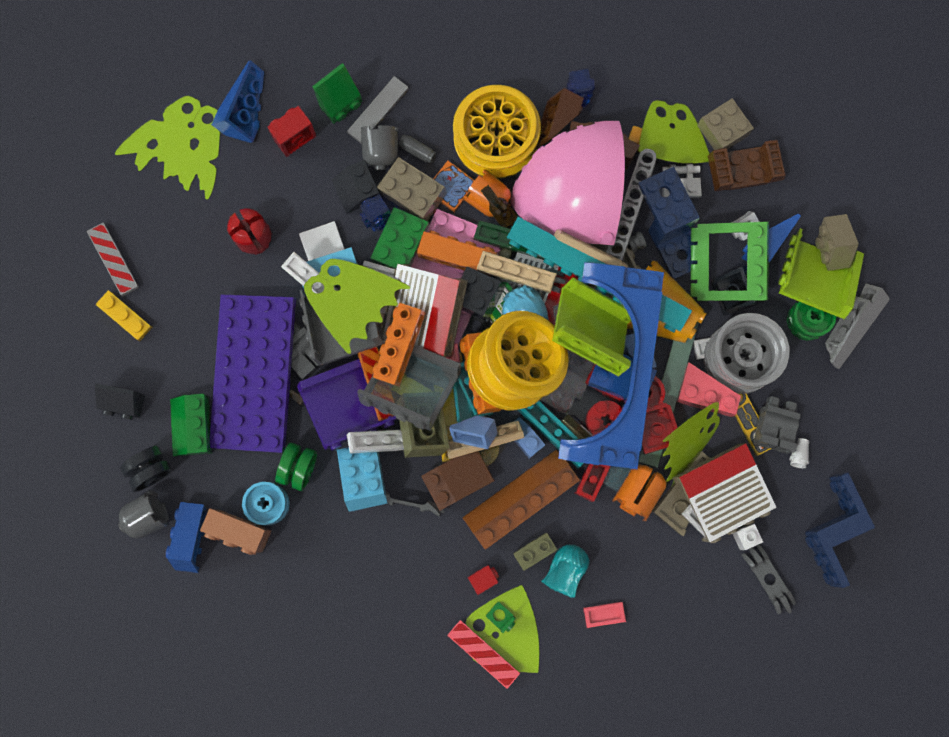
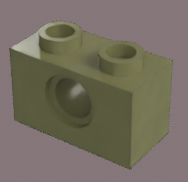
(534, 551)

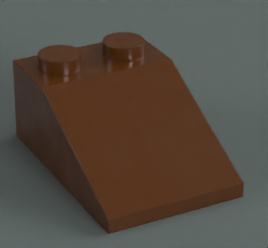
(558, 113)
(457, 479)

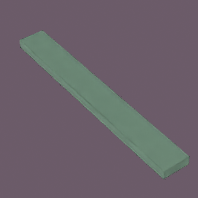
(672, 382)

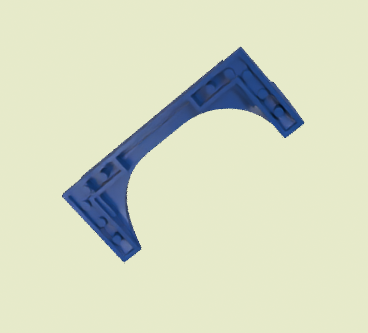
(641, 297)

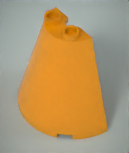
(674, 291)

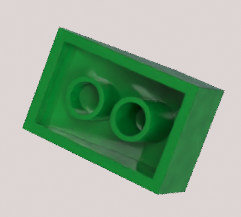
(337, 94)

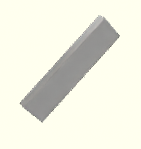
(379, 107)

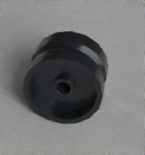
(145, 468)

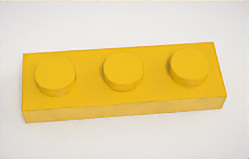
(124, 315)

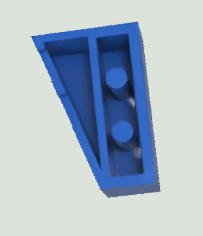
(186, 537)

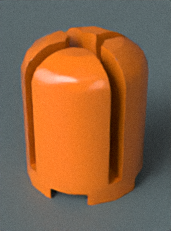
(648, 497)

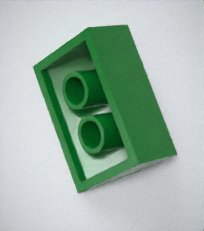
(190, 425)

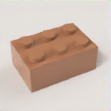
(235, 531)

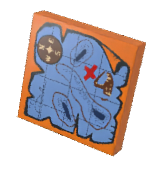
(455, 183)

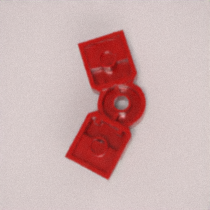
(658, 419)

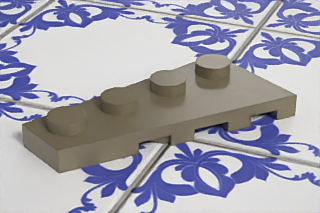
(675, 502)

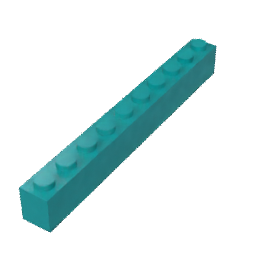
(572, 262)

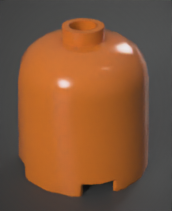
(477, 198)

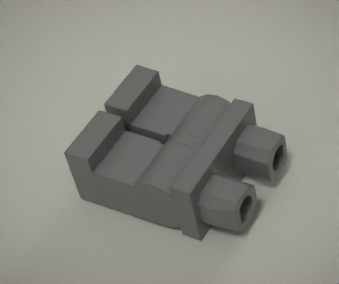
(301, 347)
(777, 426)

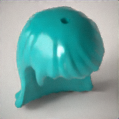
(567, 570)

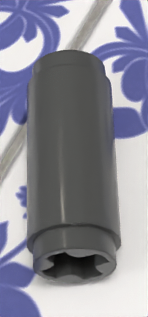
(417, 148)

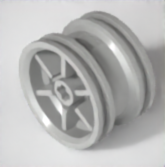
(763, 332)

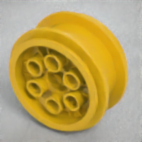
(479, 156)

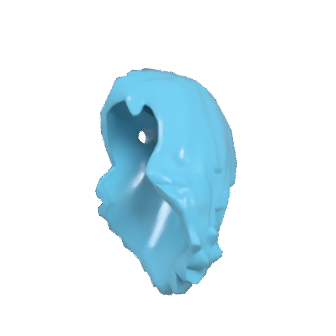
(524, 299)

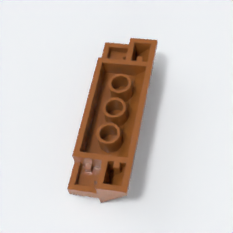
(520, 499)

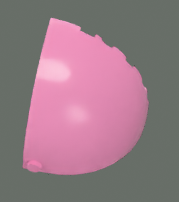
(575, 184)

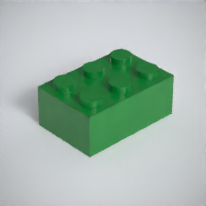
(399, 239)

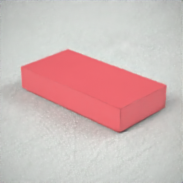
(604, 614)

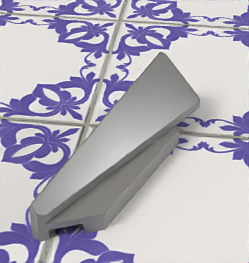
(852, 328)

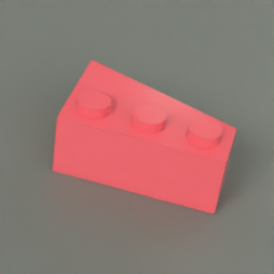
(702, 390)

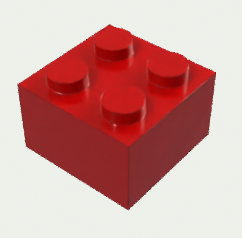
(291, 130)

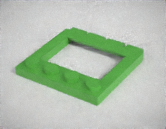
(756, 261)

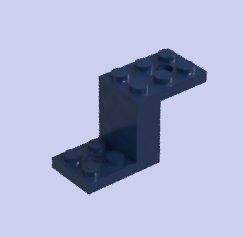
(673, 220)
(838, 530)

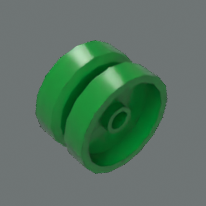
(804, 327)
(296, 466)

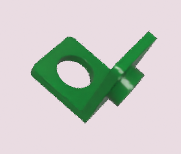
(508, 621)

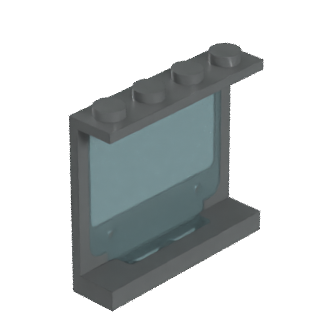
(422, 390)

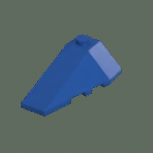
(239, 110)

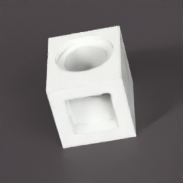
(747, 537)

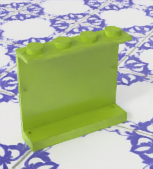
(811, 283)
(592, 326)

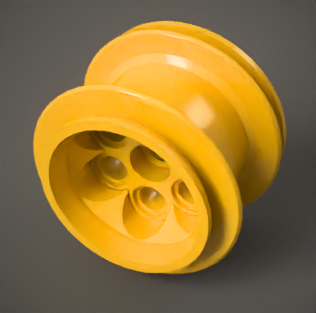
(504, 375)

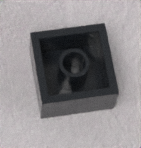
(481, 294)

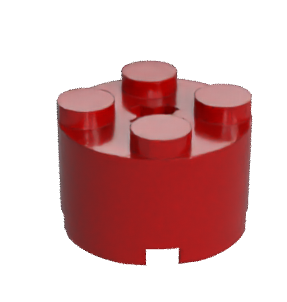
(600, 410)

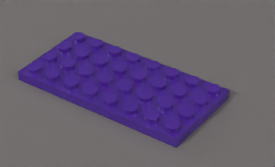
(252, 373)

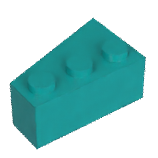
(464, 398)

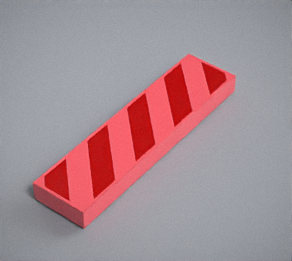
(483, 654)

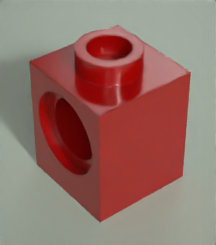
(483, 579)

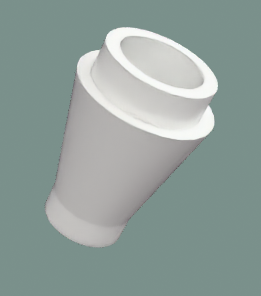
(801, 457)

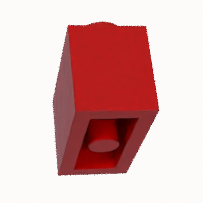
(591, 481)

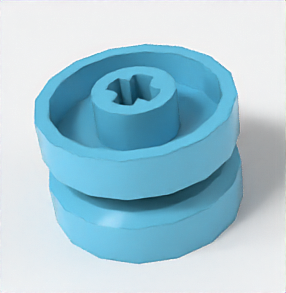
(254, 501)

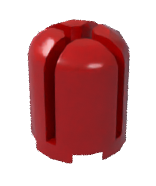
(253, 223)

